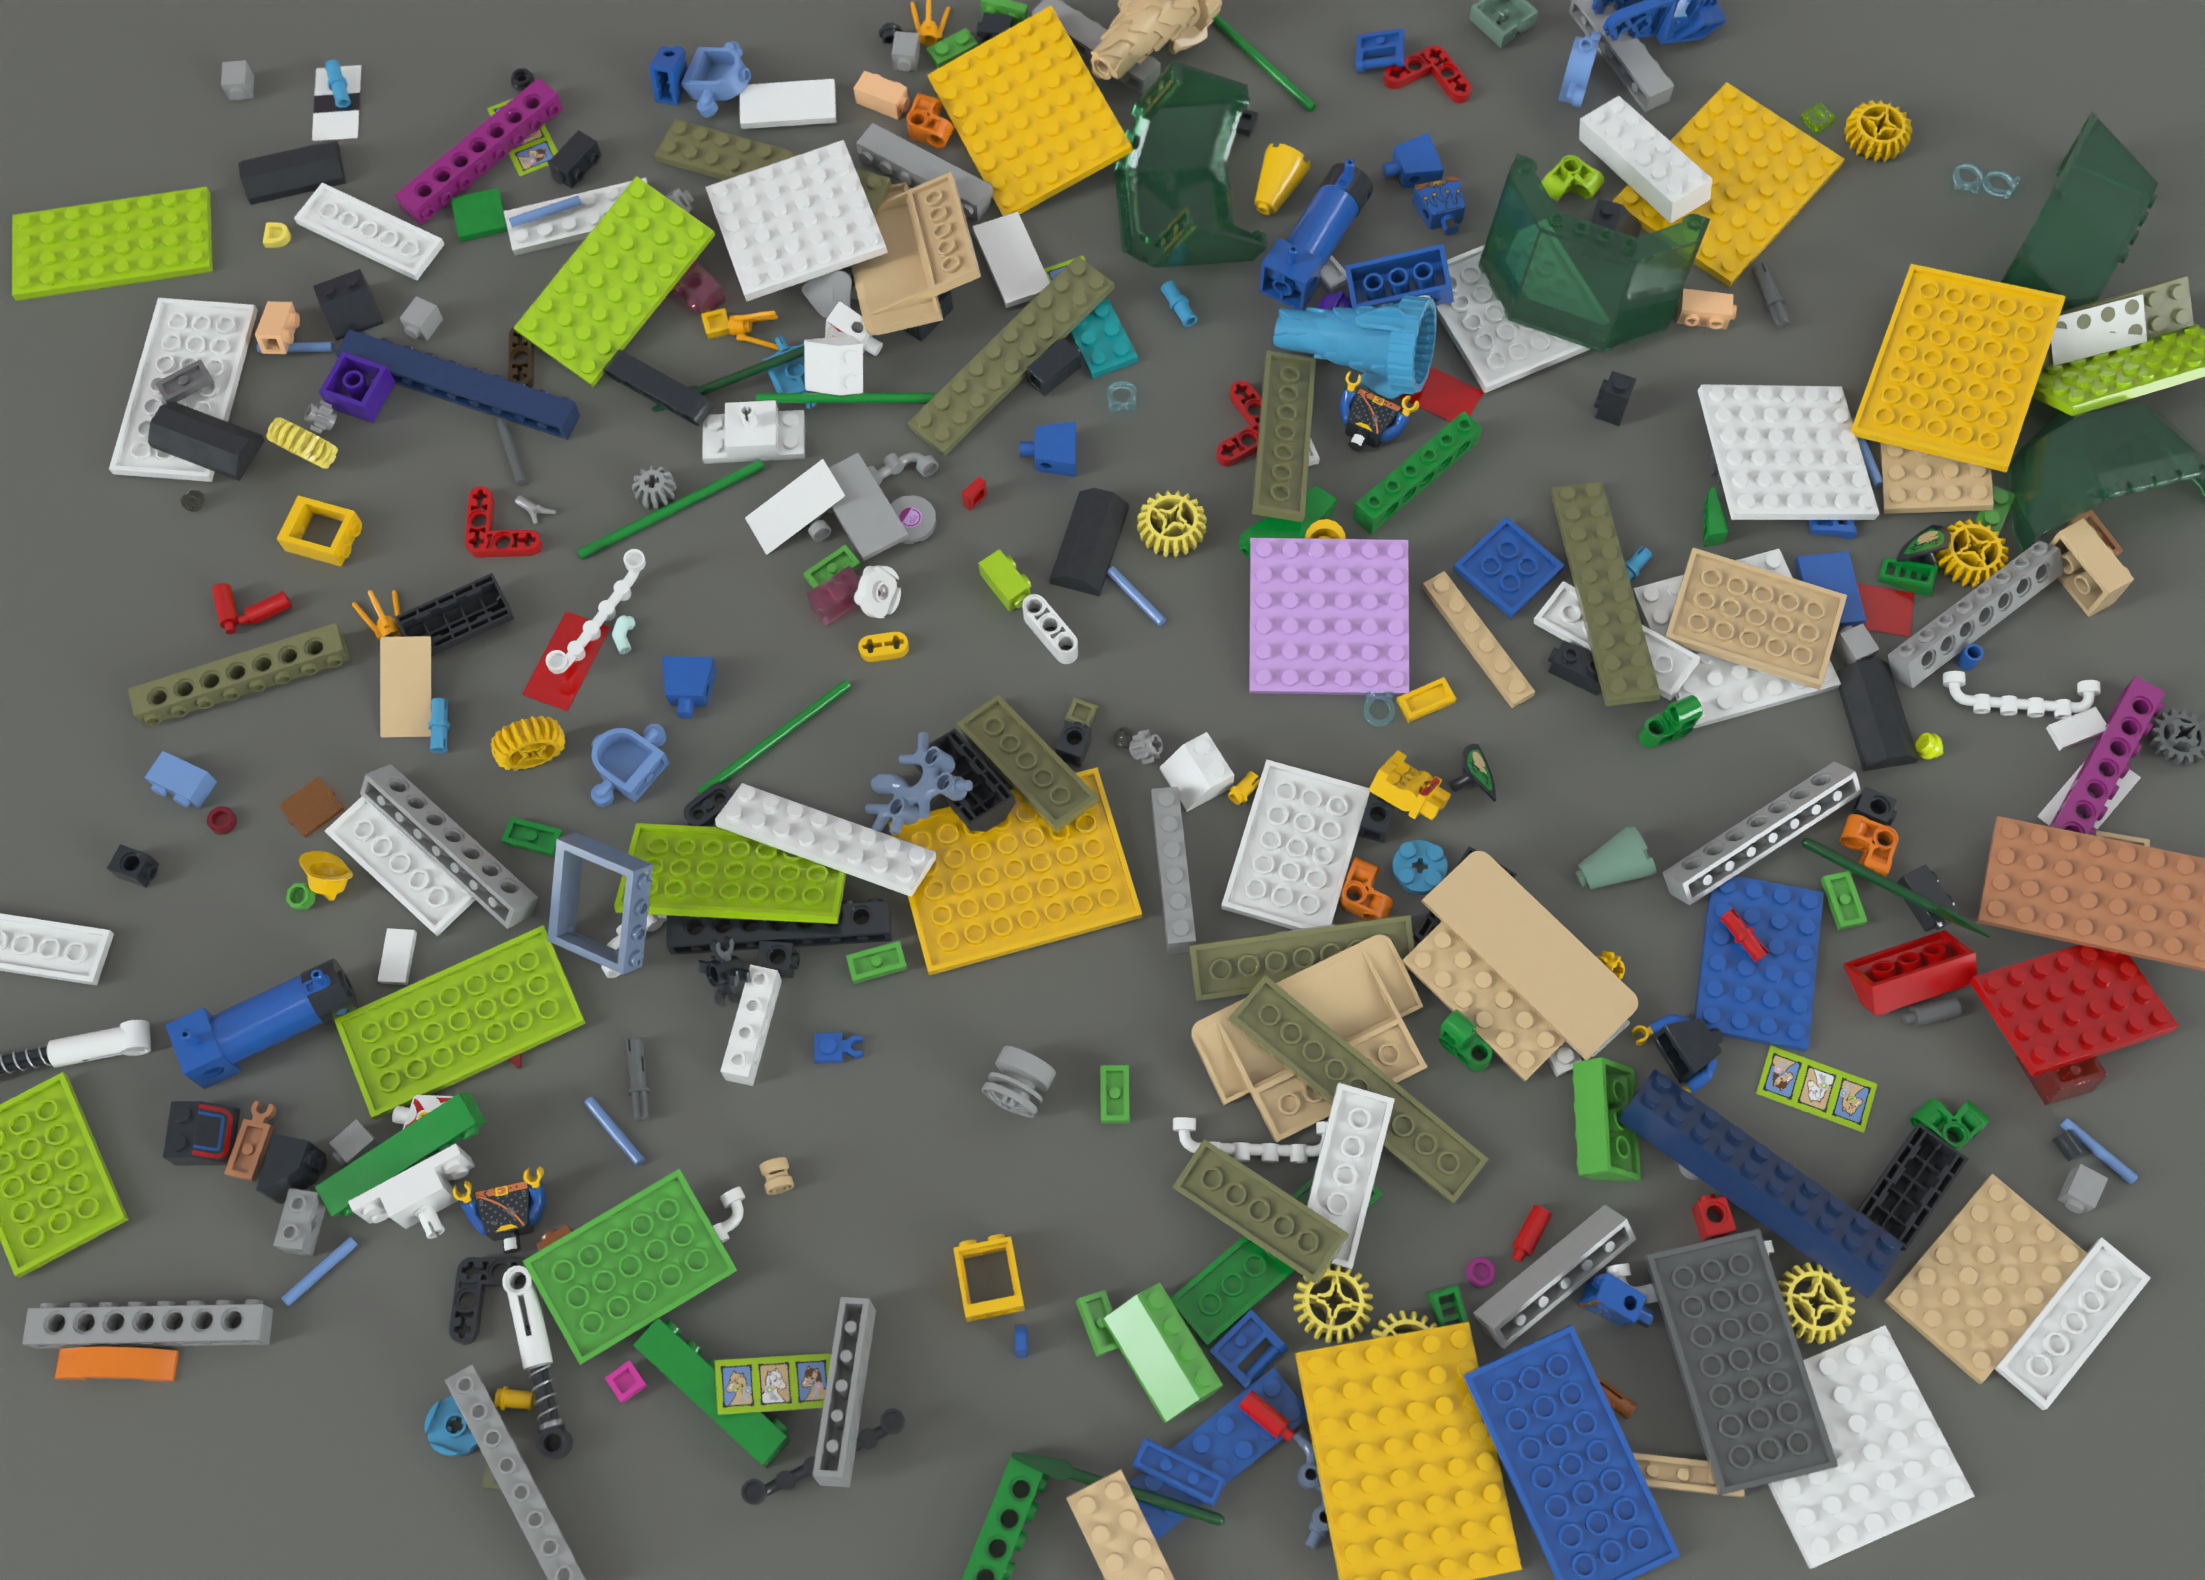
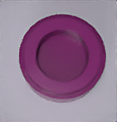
(1480, 1272)

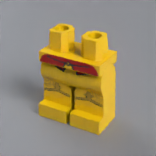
(1409, 788)

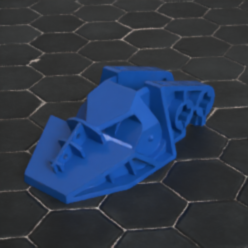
(1666, 19)

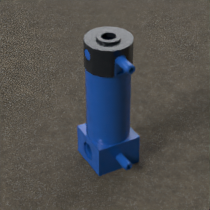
(1294, 265)
(215, 1043)

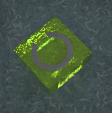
(1817, 117)

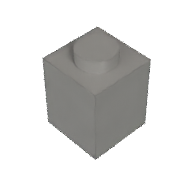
(905, 51)
(237, 80)
(421, 319)
(1855, 644)
(353, 1143)
(2082, 1189)

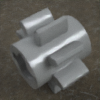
(681, 198)
(320, 417)
(1146, 746)

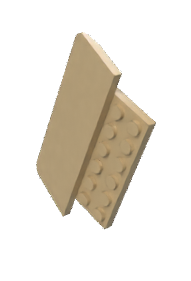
(925, 256)
(1515, 969)
(1355, 994)

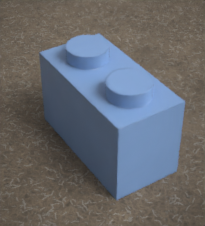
(181, 780)

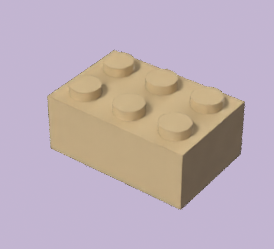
(2090, 568)

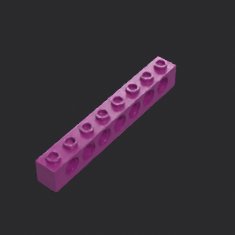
(478, 151)
(2147, 701)

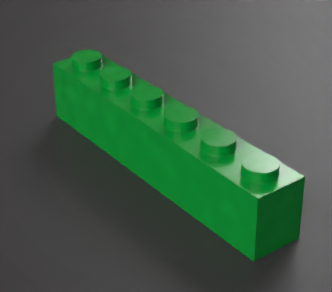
(417, 1142)
(698, 1381)

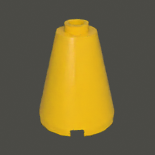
(1279, 177)

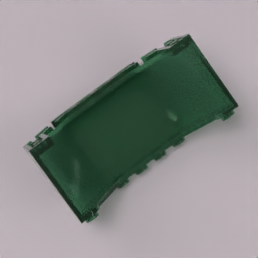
(1177, 179)
(2086, 219)
(1579, 275)

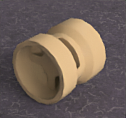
(776, 1175)

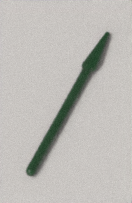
(745, 373)
(1890, 885)
(1063, 1471)

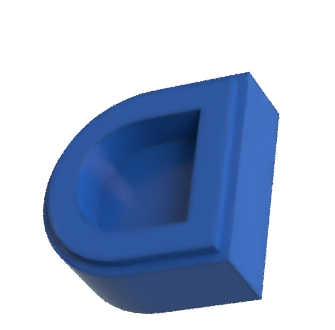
(1021, 1341)

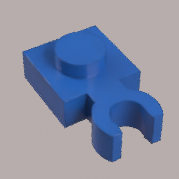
(833, 1047)

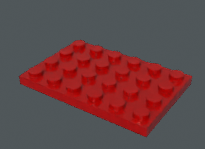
(2072, 1006)

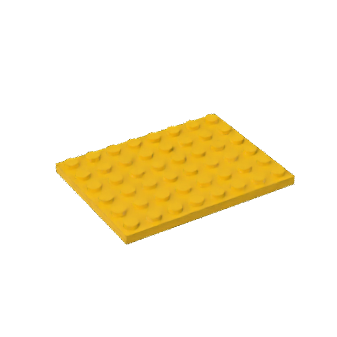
(1030, 113)
(1759, 176)
(1958, 367)
(1017, 882)
(1406, 1459)

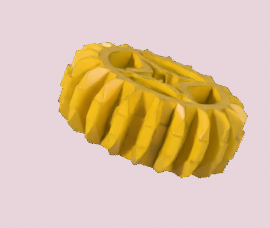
(1893, 130)
(1973, 544)
(528, 743)

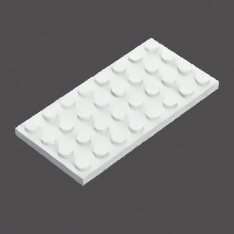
(176, 338)

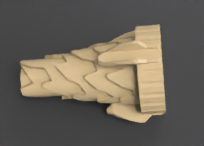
(1146, 28)

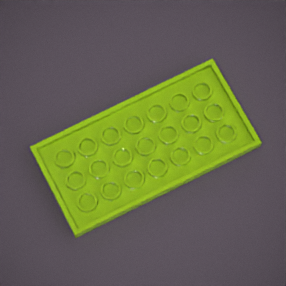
(111, 243)
(614, 281)
(2124, 372)
(731, 876)
(459, 1022)

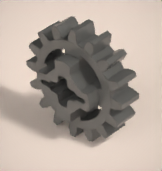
(2173, 725)

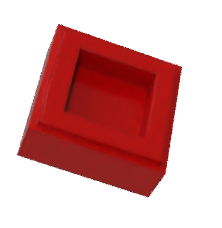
(974, 493)

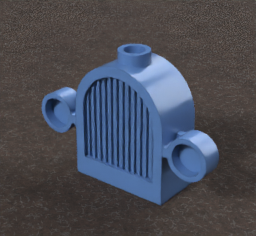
(1579, 69)
(715, 76)
(627, 762)

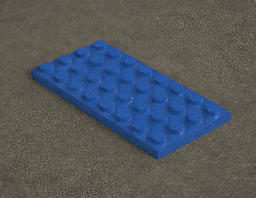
(1570, 1461)

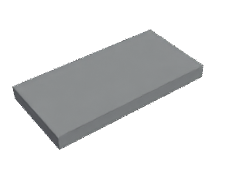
(865, 509)

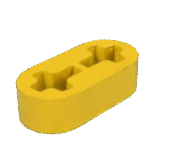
(883, 646)

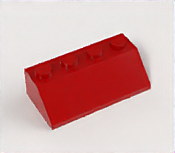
(1911, 972)

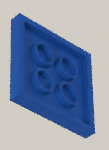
(1508, 567)

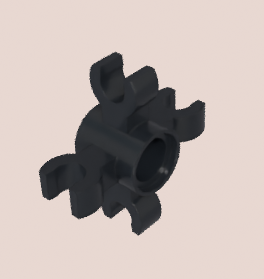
(724, 971)

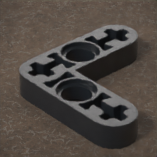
(476, 1286)

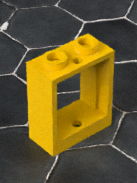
(298, 521)
(995, 1307)

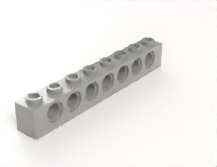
(1975, 614)
(1762, 833)
(449, 846)
(43, 1322)
(513, 1476)

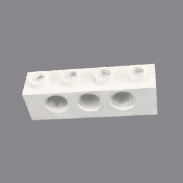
(751, 1025)

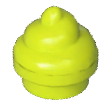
(1929, 746)

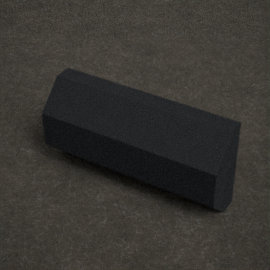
(292, 172)
(203, 439)
(1090, 541)
(458, 614)
(1876, 715)
(989, 799)
(1912, 1185)

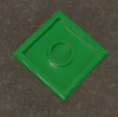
(479, 214)

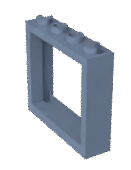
(565, 897)

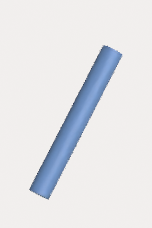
(545, 211)
(308, 347)
(1870, 463)
(1136, 596)
(614, 1131)
(2099, 1151)
(319, 1271)

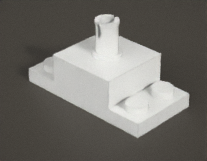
(753, 433)
(416, 1192)

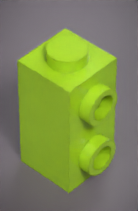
(1004, 579)

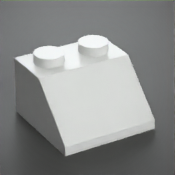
(834, 365)
(1198, 772)

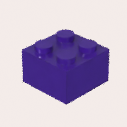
(357, 387)

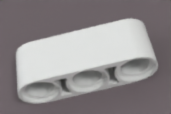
(1047, 618)

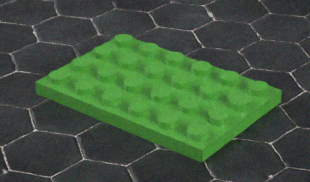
(629, 1266)

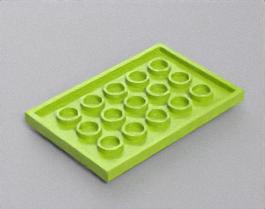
(51, 1177)

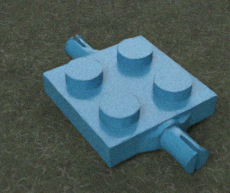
(791, 375)

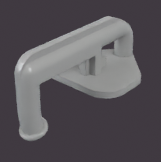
(829, 289)

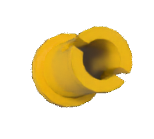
(1239, 793)
(517, 1399)

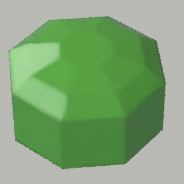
(300, 896)

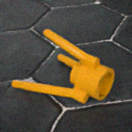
(929, 31)
(742, 324)
(386, 625)

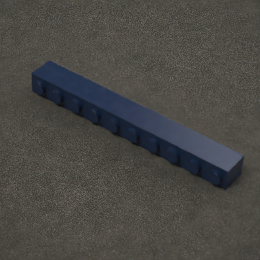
(466, 386)

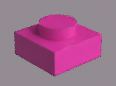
(626, 1381)

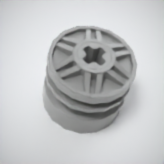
(1016, 1085)

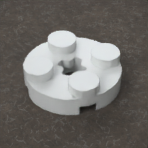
(874, 579)

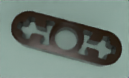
(527, 366)

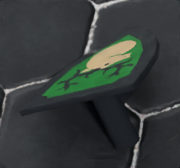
(1926, 543)
(1475, 770)

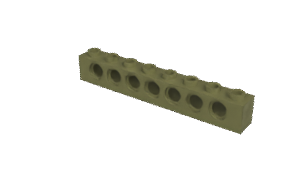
(148, 696)

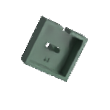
(1488, 13)

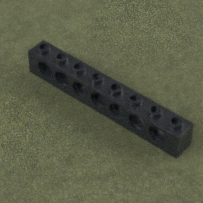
(819, 934)

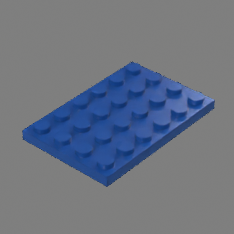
(1774, 996)

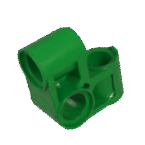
(1672, 723)
(1461, 1039)
(1963, 1124)

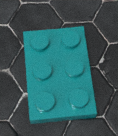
(1103, 341)

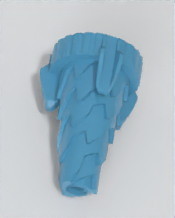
(1385, 342)

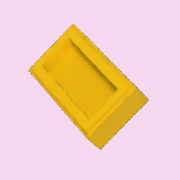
(1426, 699)

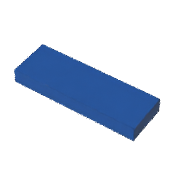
(1179, 1472)

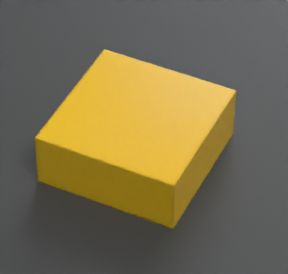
(716, 323)

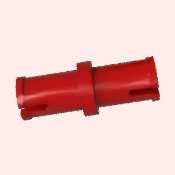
(1744, 935)

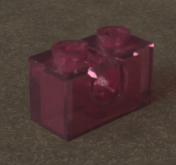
(708, 291)
(834, 595)

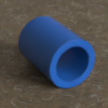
(1970, 657)

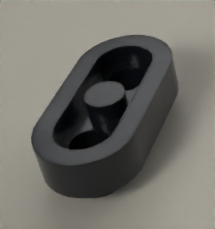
(707, 805)

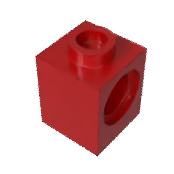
(1710, 1230)

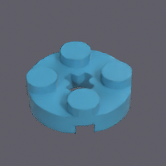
(1430, 856)
(440, 1432)

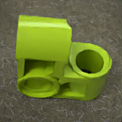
(1573, 176)

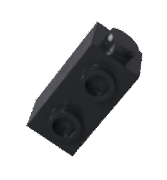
(574, 159)
(1054, 366)
(1614, 397)
(1574, 666)
(1927, 884)

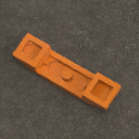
(116, 1363)

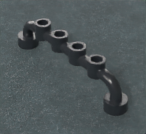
(755, 1491)

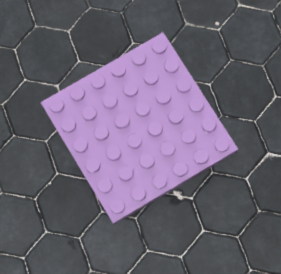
(1329, 616)

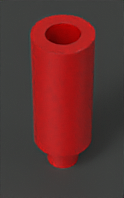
(225, 607)
(265, 609)
(1530, 1233)
(1266, 1416)

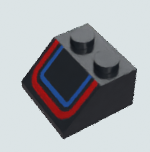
(200, 1133)

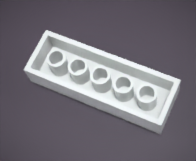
(1645, 159)

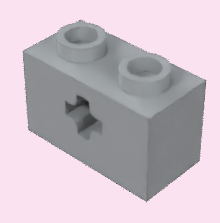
(300, 1222)

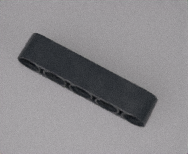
(659, 388)

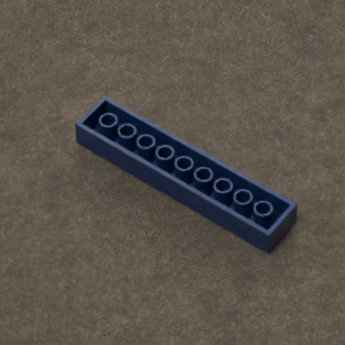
(1762, 1183)

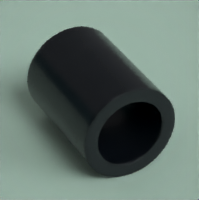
(2068, 1145)

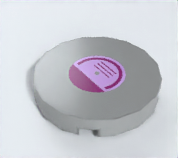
(916, 516)

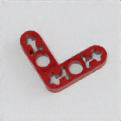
(1430, 66)
(1228, 445)
(491, 538)

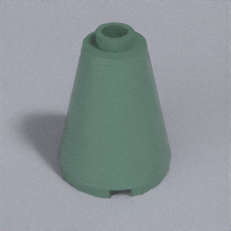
(1617, 861)

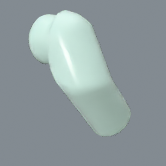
(619, 633)

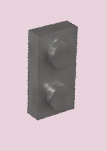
(184, 382)

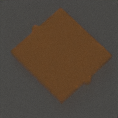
(311, 807)

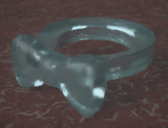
(1960, 184)
(2000, 192)
(1129, 405)
(1371, 696)

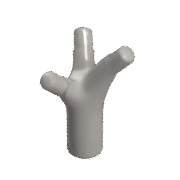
(533, 508)

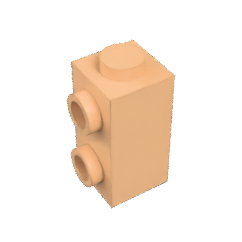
(881, 95)
(1705, 309)
(277, 327)

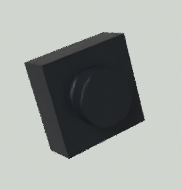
(1247, 122)

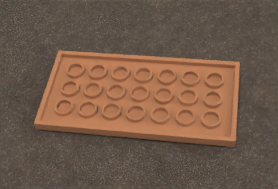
(2095, 892)

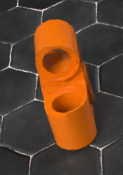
(925, 124)
(1862, 835)
(1360, 881)

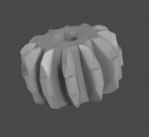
(654, 487)

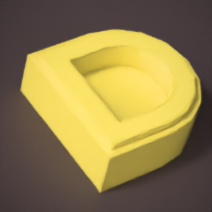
(276, 235)

